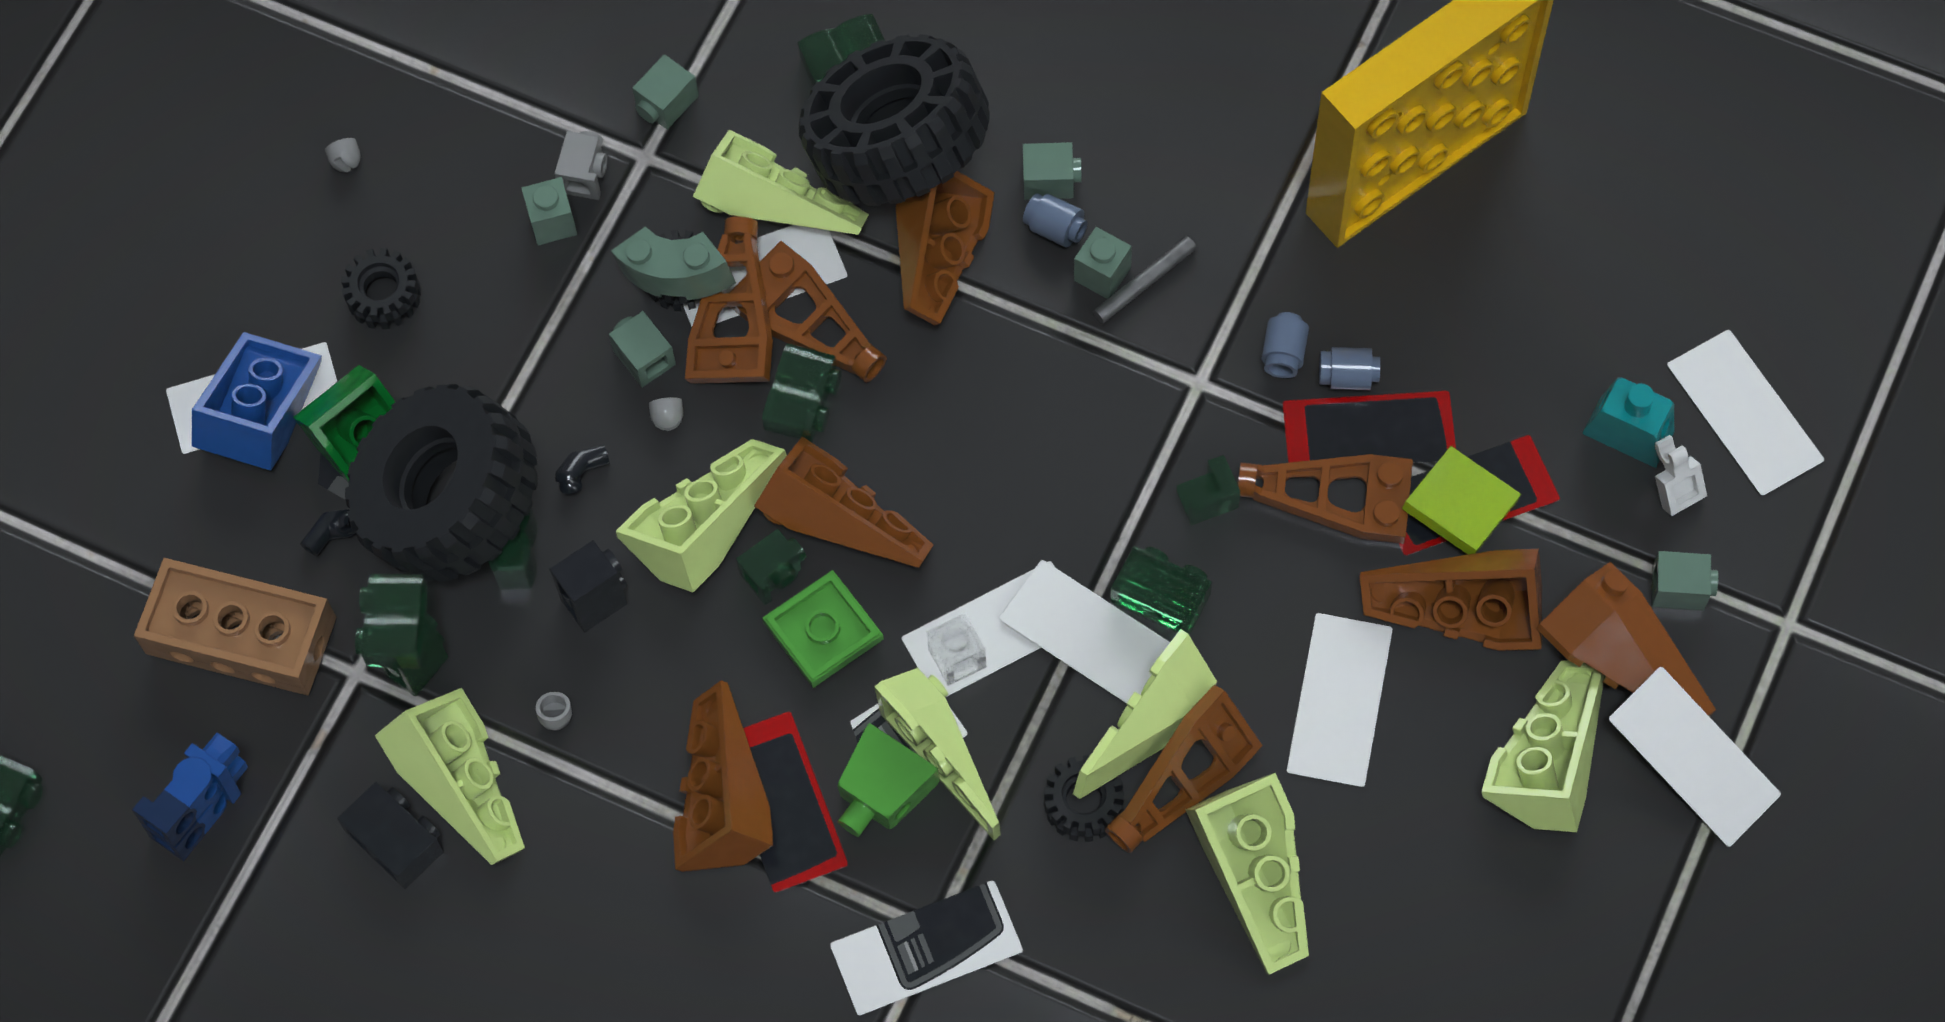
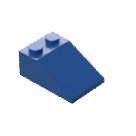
(253, 401)

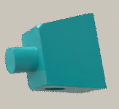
(1632, 420)

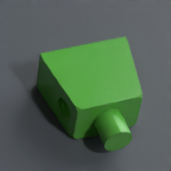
(883, 782)

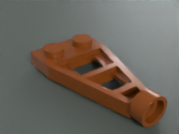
(784, 272)
(733, 357)
(1386, 492)
(1229, 742)

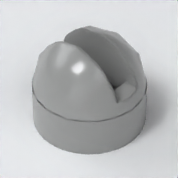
(343, 154)
(666, 413)
(554, 710)

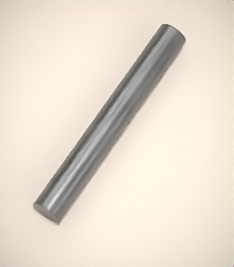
(1144, 280)

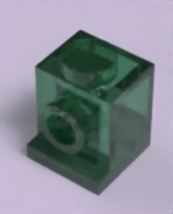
(771, 564)

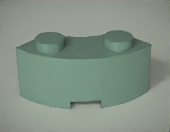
(673, 266)

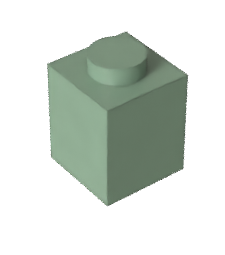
(665, 92)
(1050, 170)
(549, 211)
(1102, 263)
(641, 348)
(1683, 580)

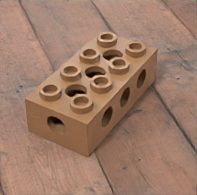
(231, 600)

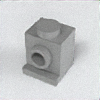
(581, 164)

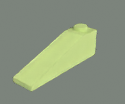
(750, 184)
(695, 527)
(1150, 719)
(924, 720)
(1548, 759)
(445, 761)
(1255, 859)

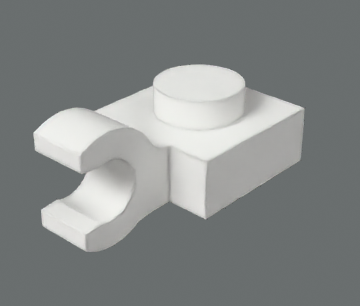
(1681, 481)

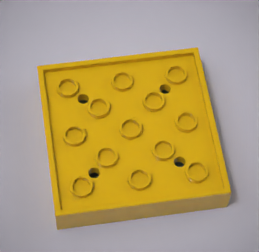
(1421, 108)

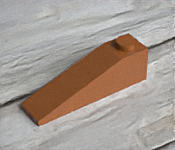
(938, 240)
(820, 501)
(1471, 596)
(1618, 635)
(725, 802)

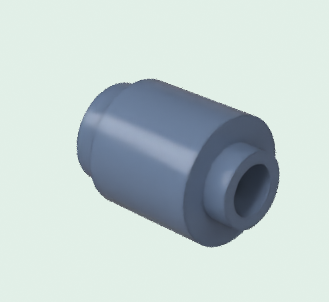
(1055, 219)
(1285, 345)
(1348, 368)

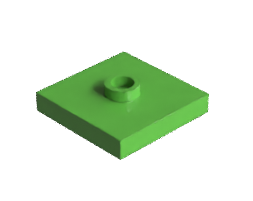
(823, 628)

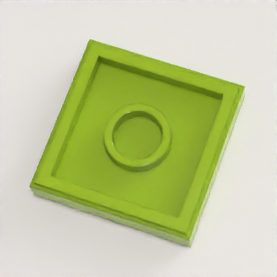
(1461, 501)

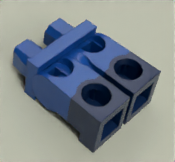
(193, 797)

